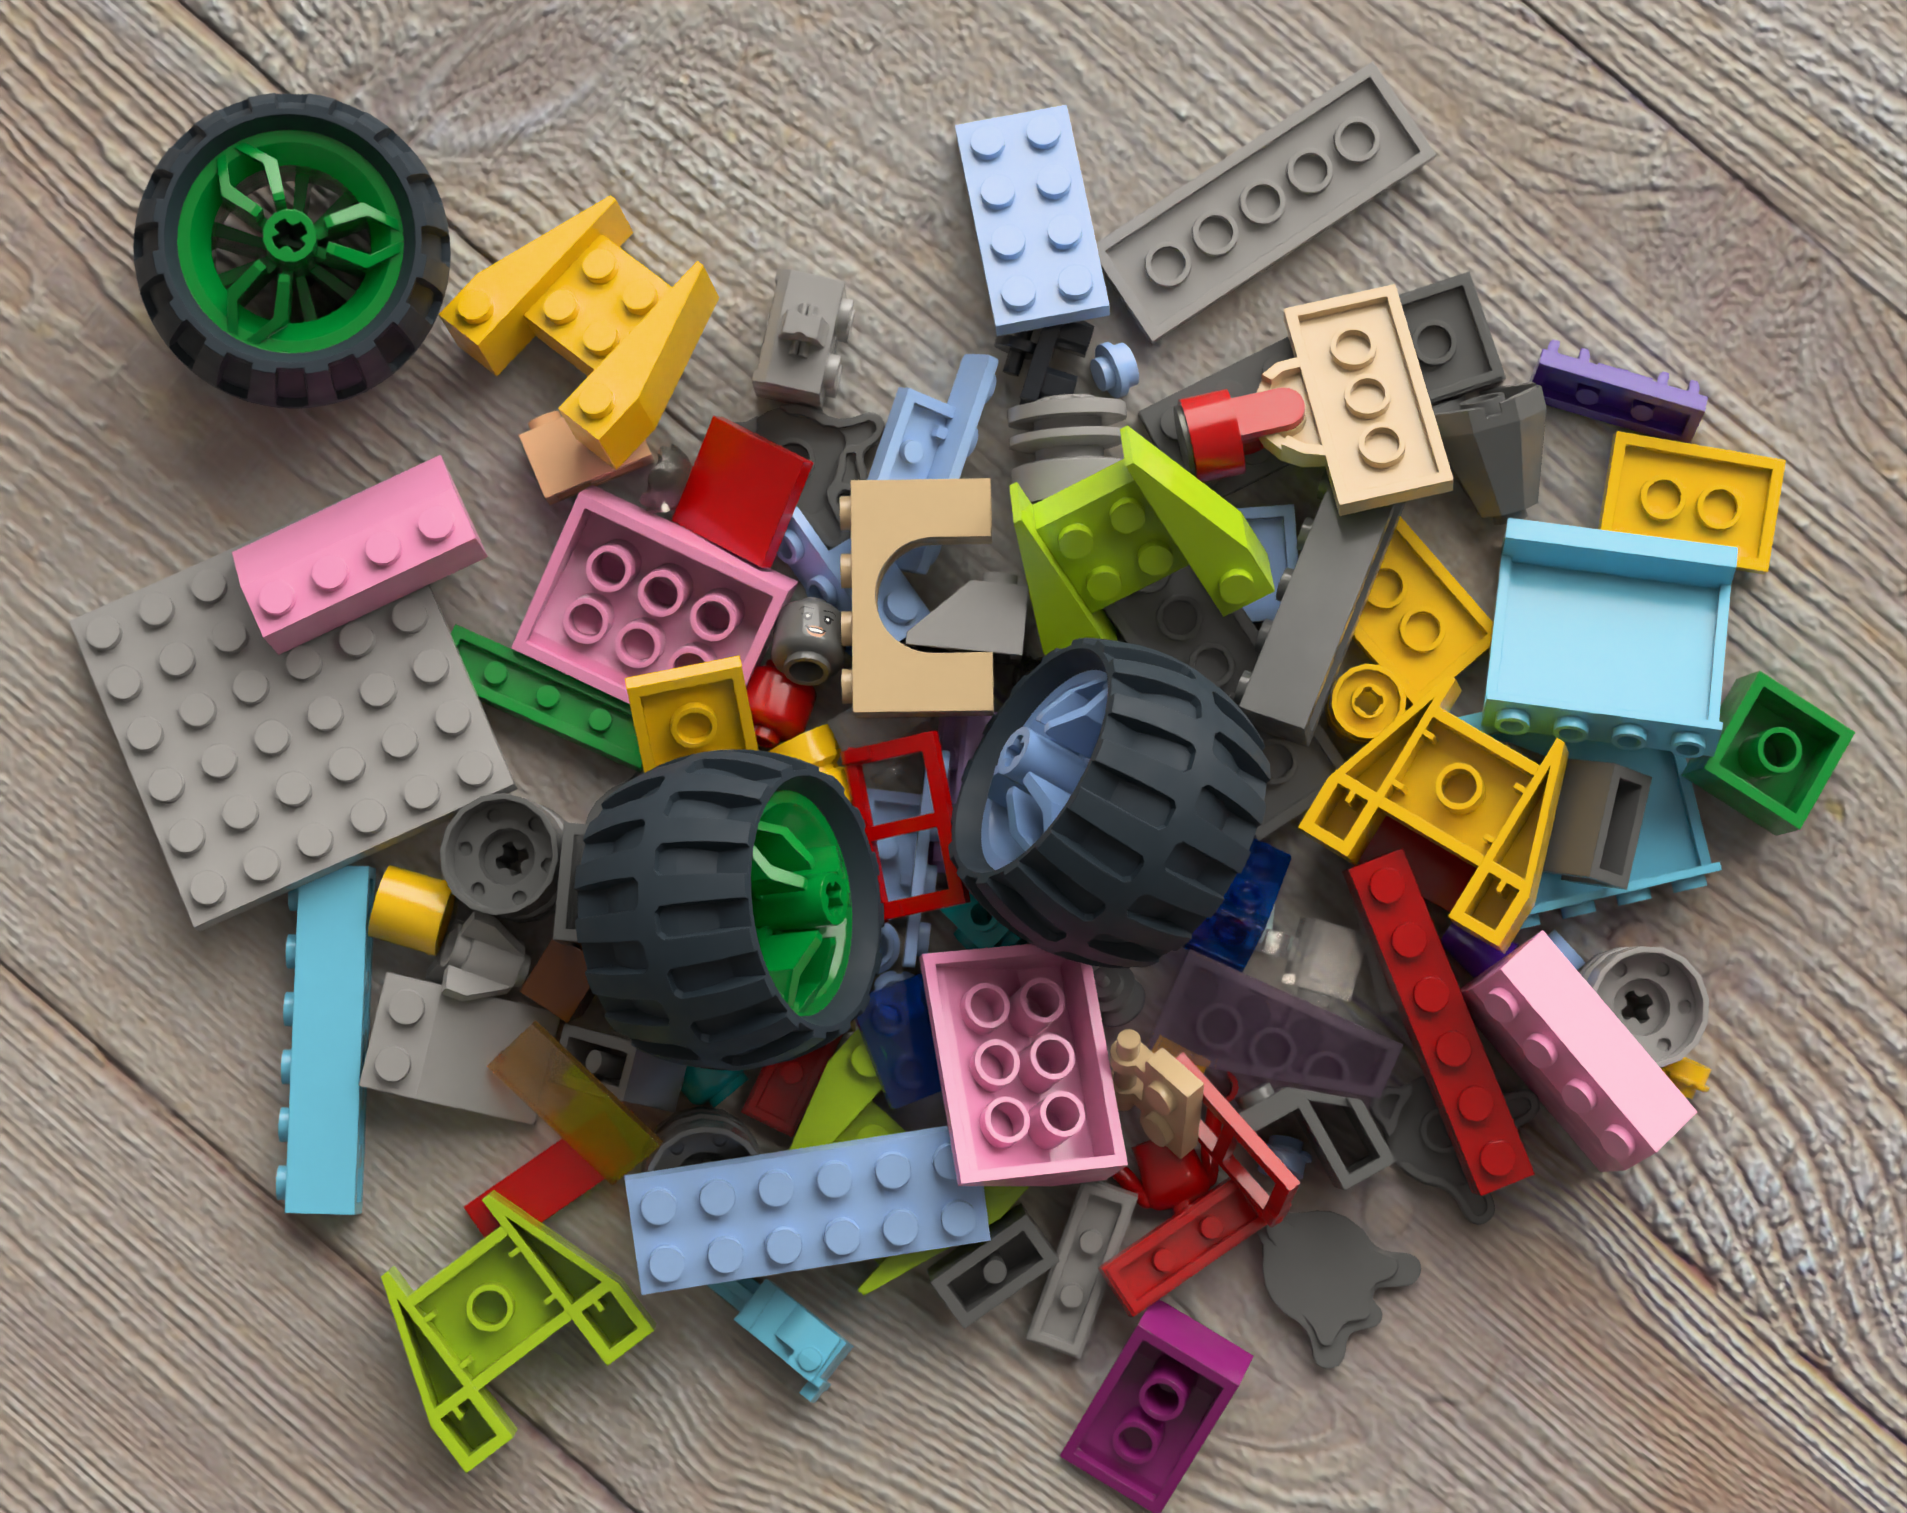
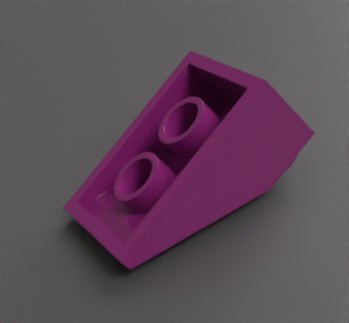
(1157, 1406)

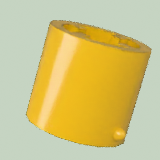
(411, 910)

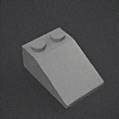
(441, 1047)

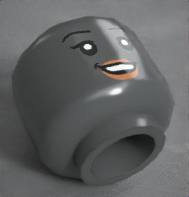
(808, 641)

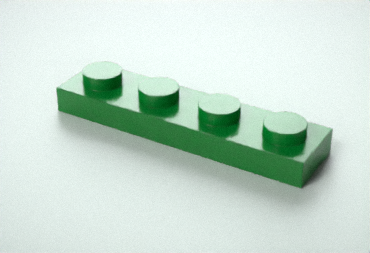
(549, 698)

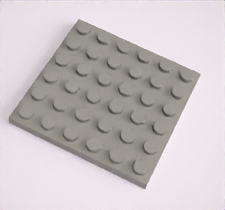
(287, 760)

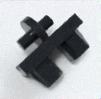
(1042, 379)

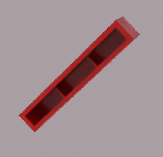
(1438, 1022)

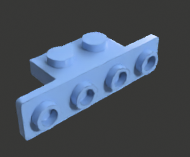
(934, 437)
(820, 575)
(905, 857)

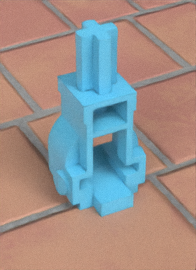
(787, 1330)

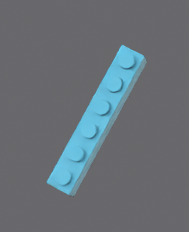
(328, 1044)

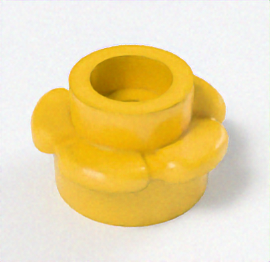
(1688, 1076)

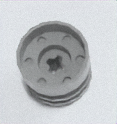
(1066, 440)
(1669, 993)

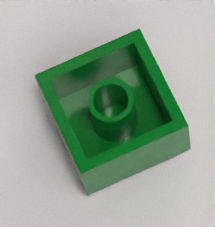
(1770, 754)

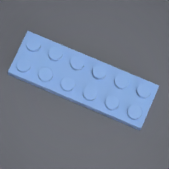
(801, 1210)

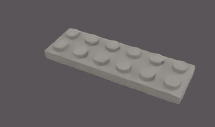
(1262, 202)

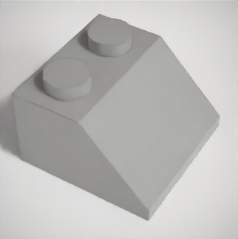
(977, 619)

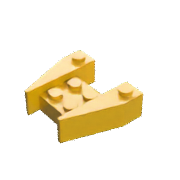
(599, 315)
(1458, 794)

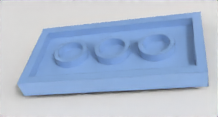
(1032, 220)

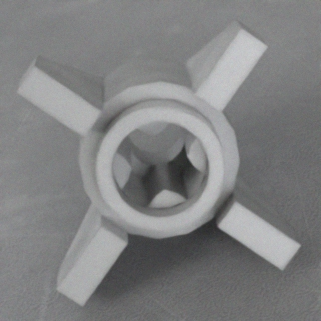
(478, 957)

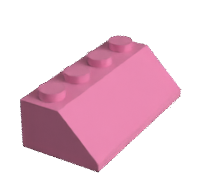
(357, 555)

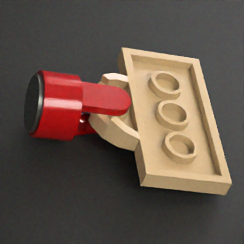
(1341, 403)

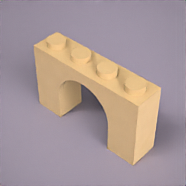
(885, 524)

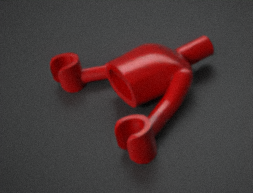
(1167, 1178)

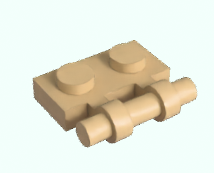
(1161, 1089)

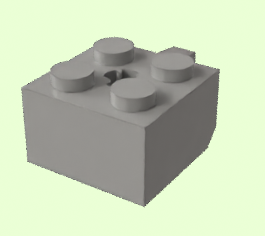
(802, 339)

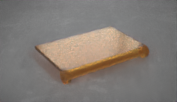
(574, 1103)

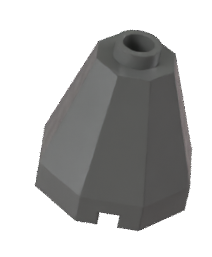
(1496, 447)

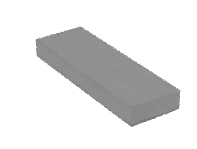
(1075, 1283)

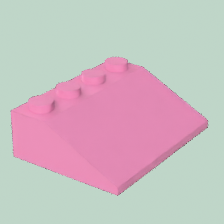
(645, 598)
(1576, 1055)
(1022, 1067)

